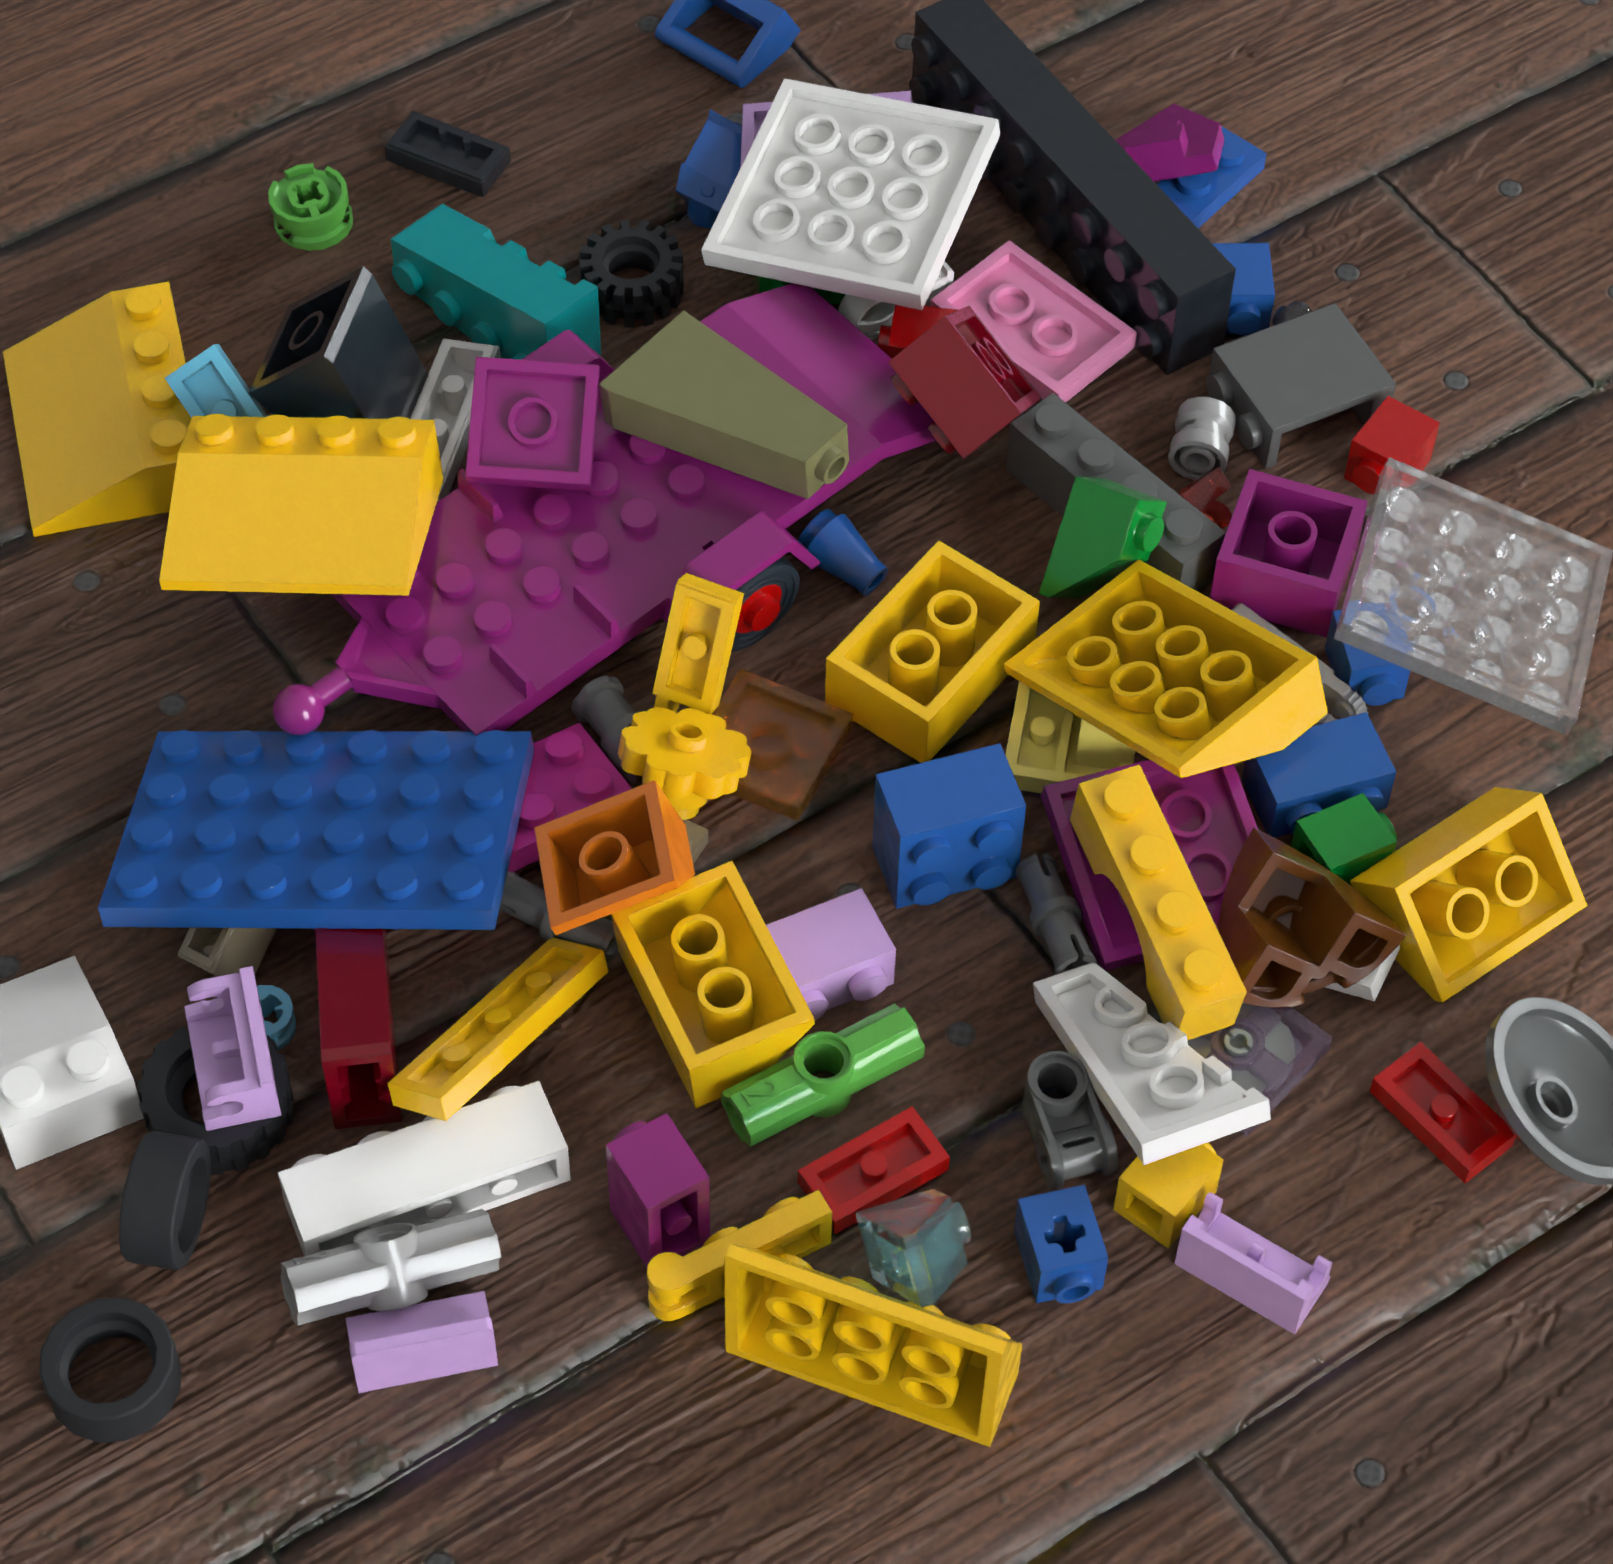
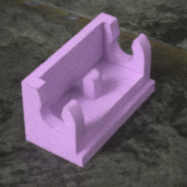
(231, 1051)
(1250, 1267)

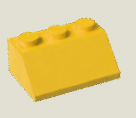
(1475, 889)
(712, 981)

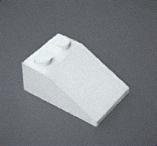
(59, 1065)

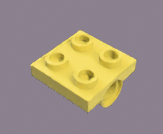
(1056, 745)

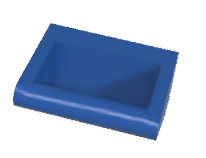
(773, 38)

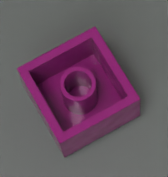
(1288, 551)

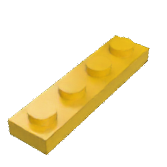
(497, 1028)

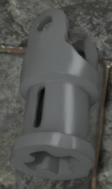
(607, 712)

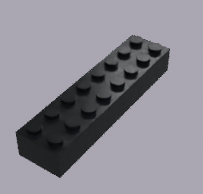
(1077, 185)

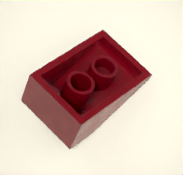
(962, 382)

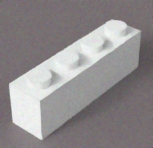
(429, 1170)

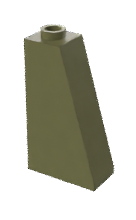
(724, 409)

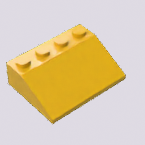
(96, 411)
(301, 504)
(1174, 674)
(868, 1343)

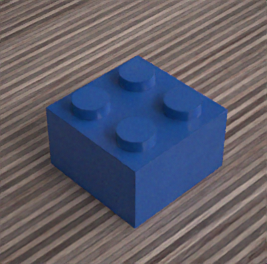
(948, 826)

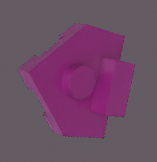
(1175, 144)

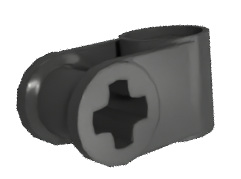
(1071, 1131)

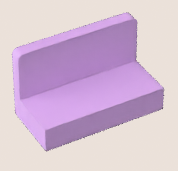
(421, 1342)

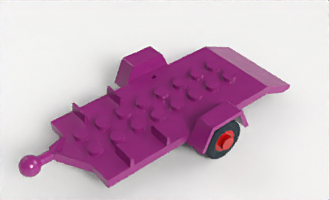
(548, 582)

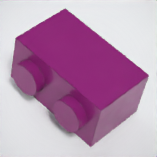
(658, 1189)

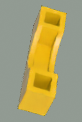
(1180, 944)

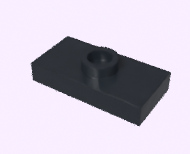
(447, 154)

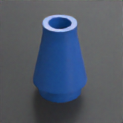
(843, 551)

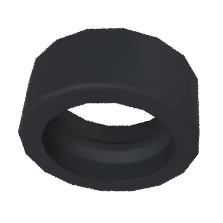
(164, 1200)
(92, 1324)

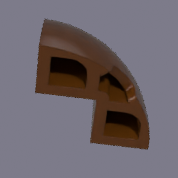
(1297, 925)

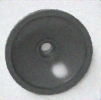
(1555, 1085)

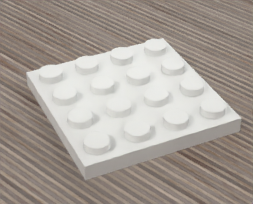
(852, 193)

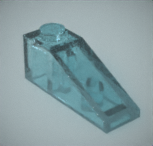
(916, 1244)

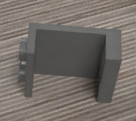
(1296, 377)

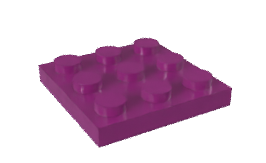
(1208, 823)

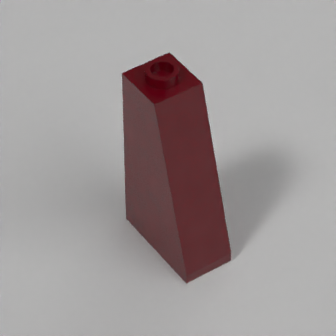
(356, 1025)

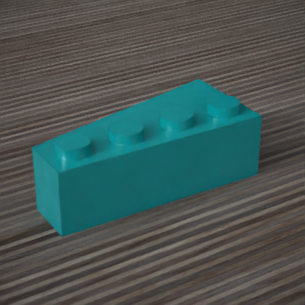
(490, 287)

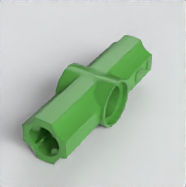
(791, 1094)

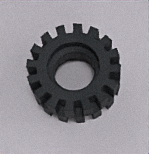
(634, 249)

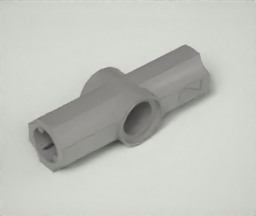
(390, 1266)

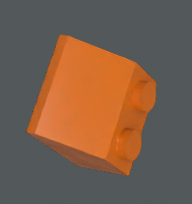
(612, 856)

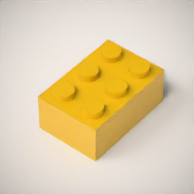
(930, 652)

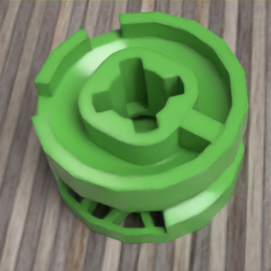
(311, 207)

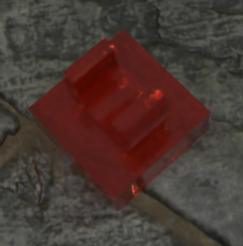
(1203, 495)

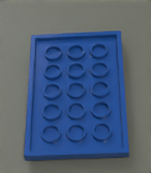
(321, 830)

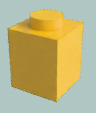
(1168, 1191)

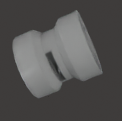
(1202, 437)

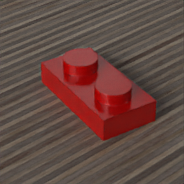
(1442, 1112)
(875, 1167)

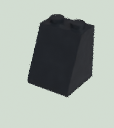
(341, 356)

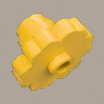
(685, 754)

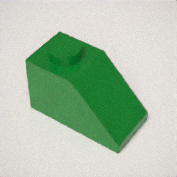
(1101, 536)

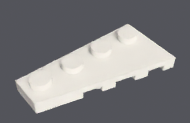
(1144, 1069)

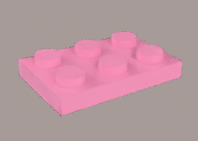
(1040, 321)

